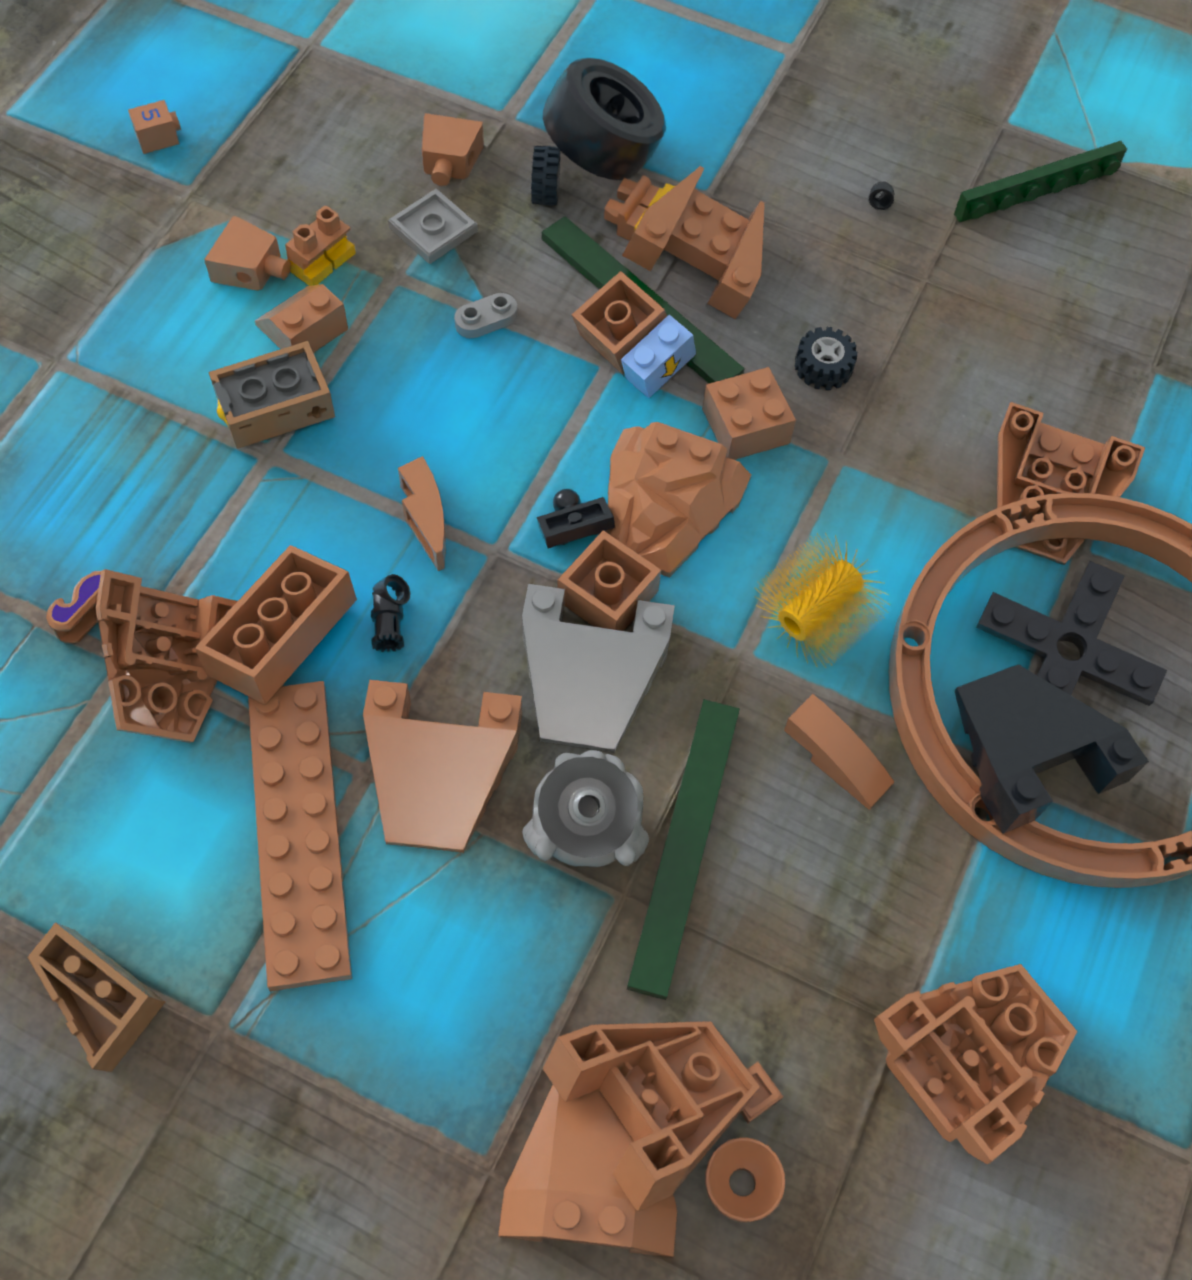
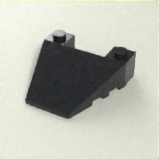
(1029, 726)

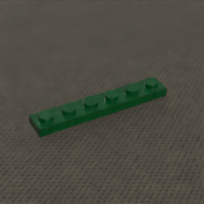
(1039, 181)

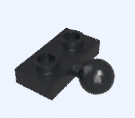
(574, 519)

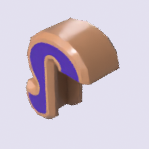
(77, 618)

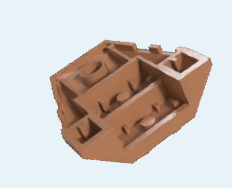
(567, 1183)

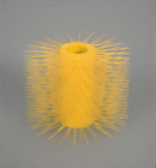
(821, 600)

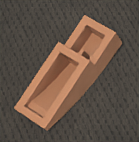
(424, 509)
(839, 751)

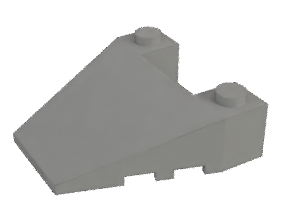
(590, 676)

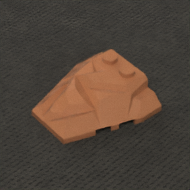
(670, 492)
(152, 656)
(977, 1055)

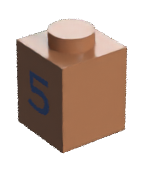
(155, 126)

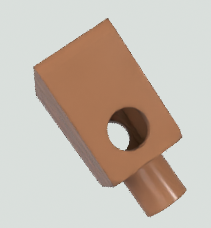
(450, 147)
(245, 257)

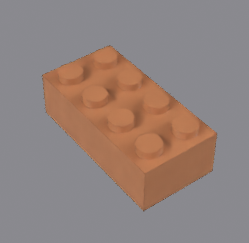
(276, 624)

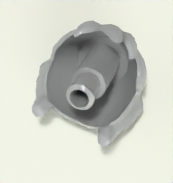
(587, 812)

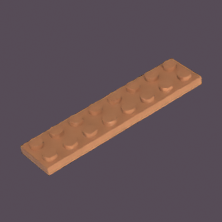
(298, 839)

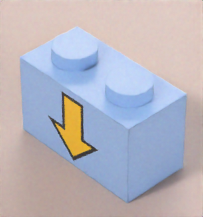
(658, 356)

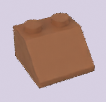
(306, 316)

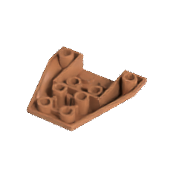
(1048, 460)

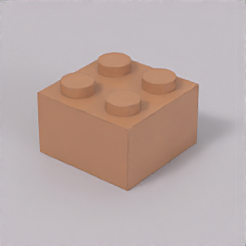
(617, 318)
(748, 413)
(608, 583)

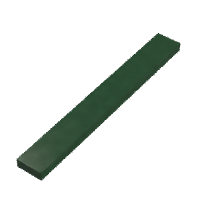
(600, 267)
(683, 851)

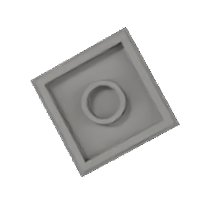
(433, 226)

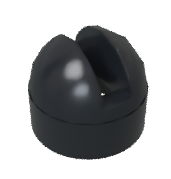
(885, 199)

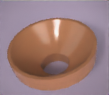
(762, 1165)

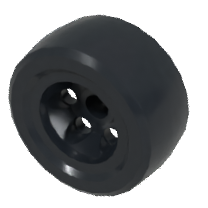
(603, 119)

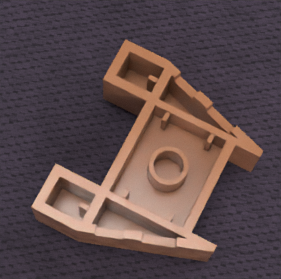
(706, 238)

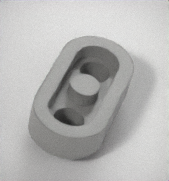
(489, 315)

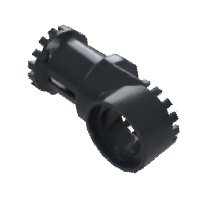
(388, 613)

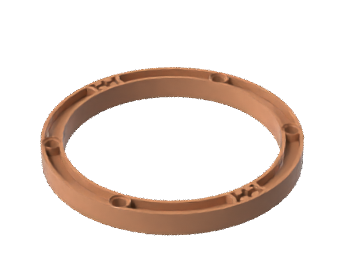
(918, 717)

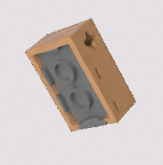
(272, 394)

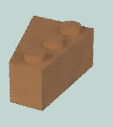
(96, 995)

